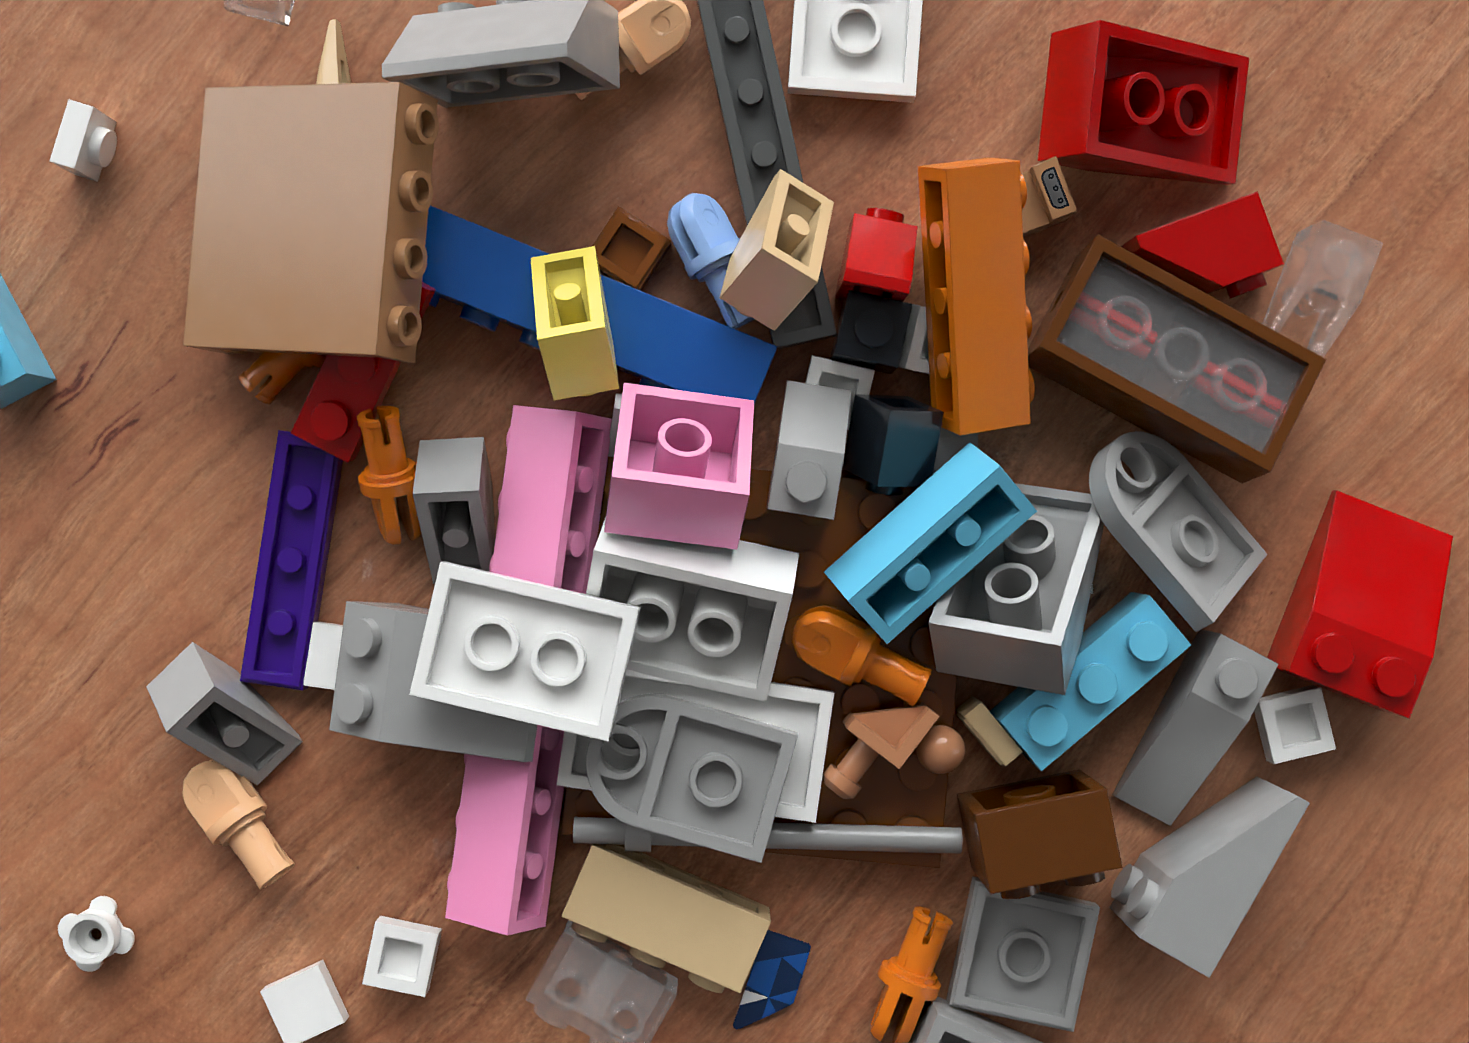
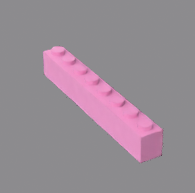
(548, 538)

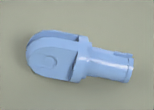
(705, 246)

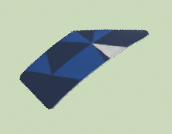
(772, 978)

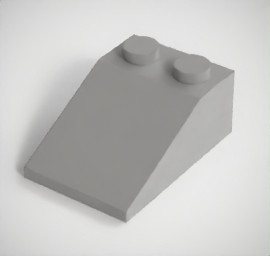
(1027, 601)
(375, 683)
(1205, 875)

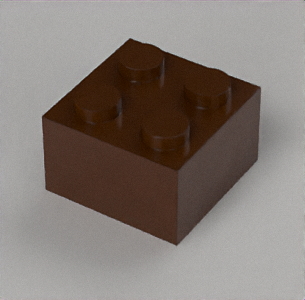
(1040, 833)

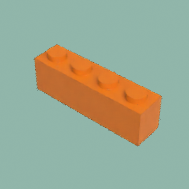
(976, 293)

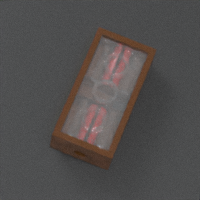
(1174, 361)

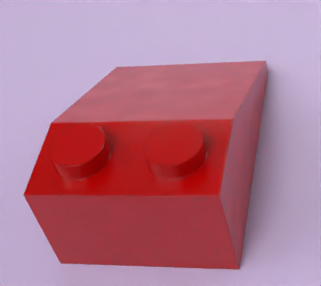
(1142, 105)
(1366, 606)

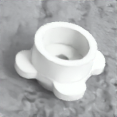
(80, 944)

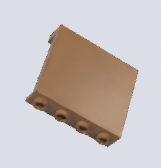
(311, 220)

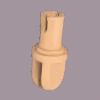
(650, 33)
(233, 815)

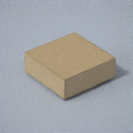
(988, 731)

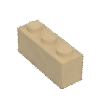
(667, 916)

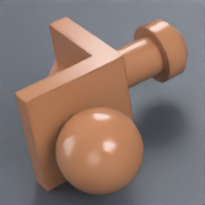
(894, 736)

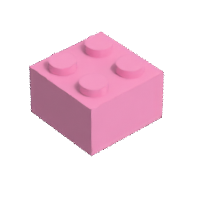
(681, 466)

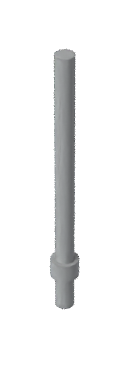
(788, 836)

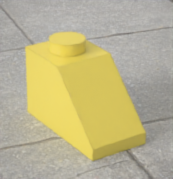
(573, 324)

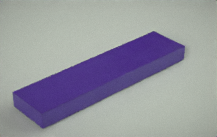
(291, 563)

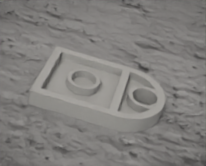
(1173, 525)
(697, 774)

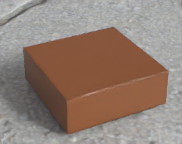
(630, 249)

